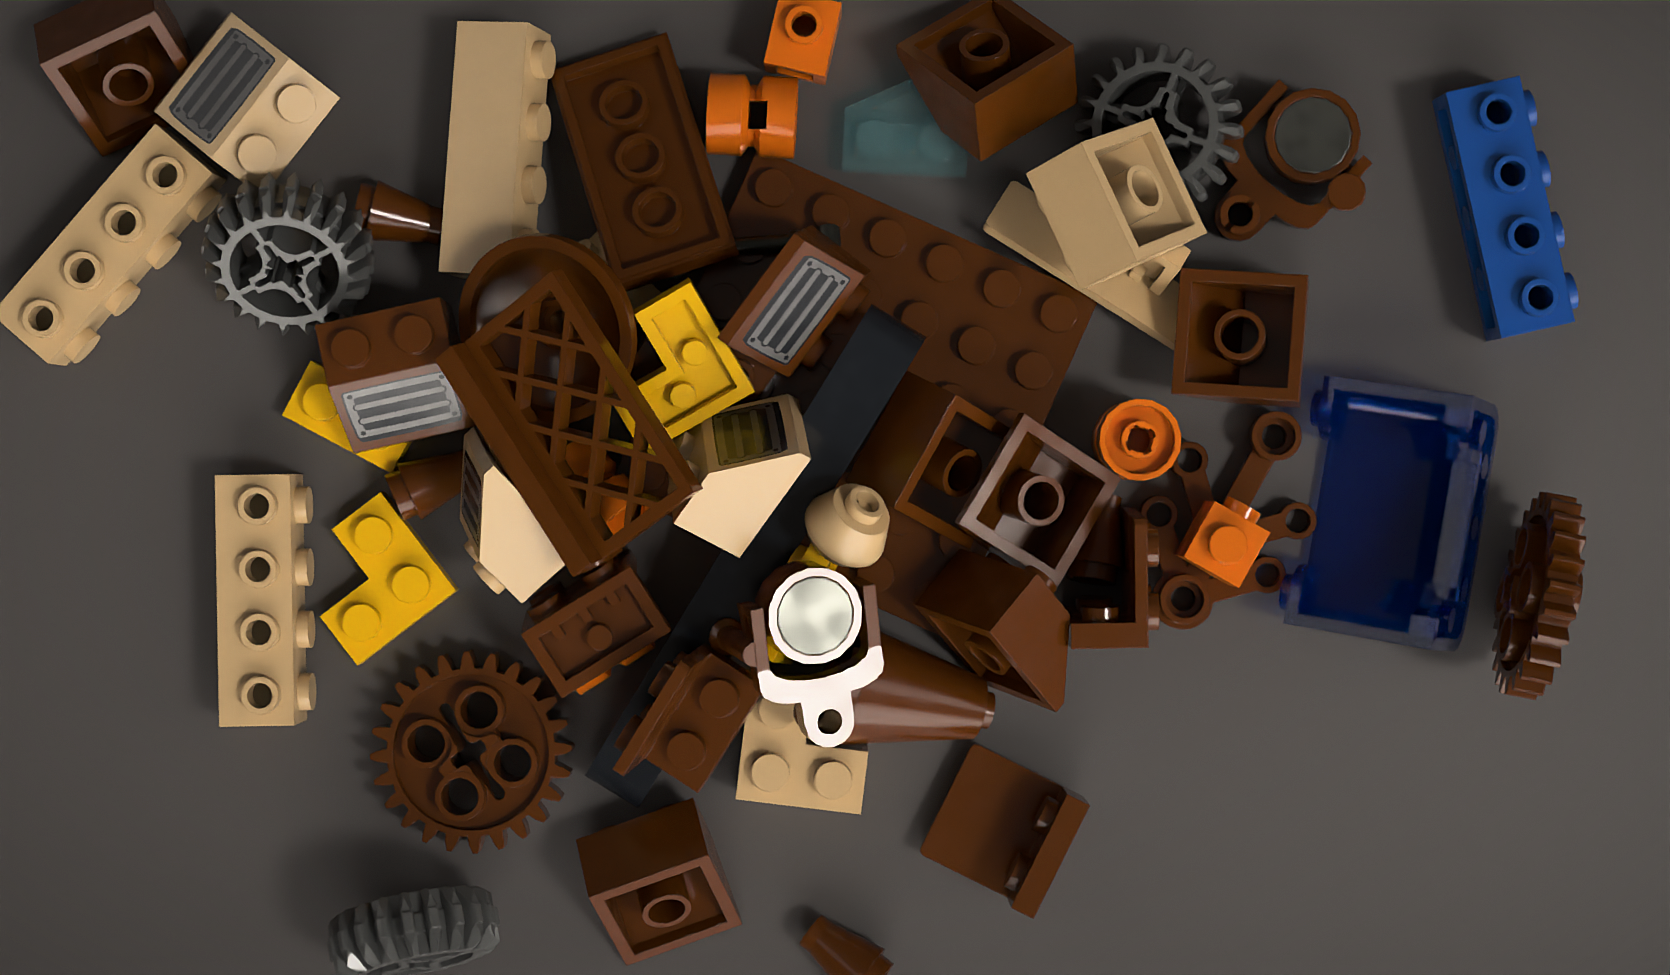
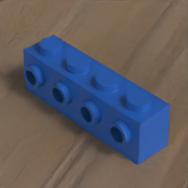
(1505, 208)

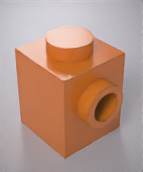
(803, 39)
(1224, 540)

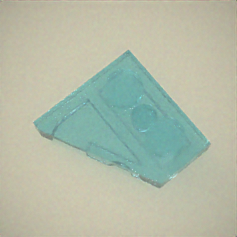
(898, 137)

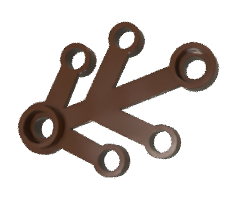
(1244, 488)

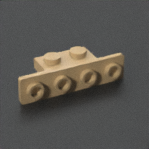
(1141, 295)

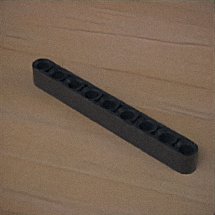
(834, 432)

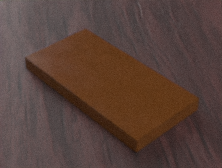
(643, 163)

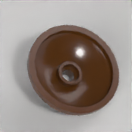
(516, 267)

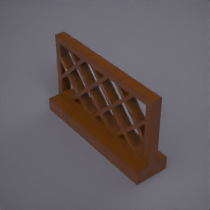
(525, 442)

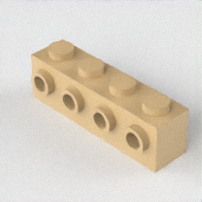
(494, 139)
(111, 247)
(263, 599)

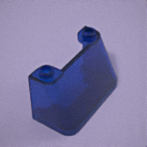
(1395, 513)

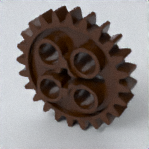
(1538, 595)
(424, 780)

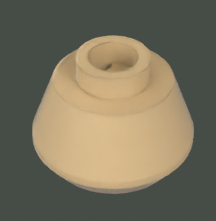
(848, 525)

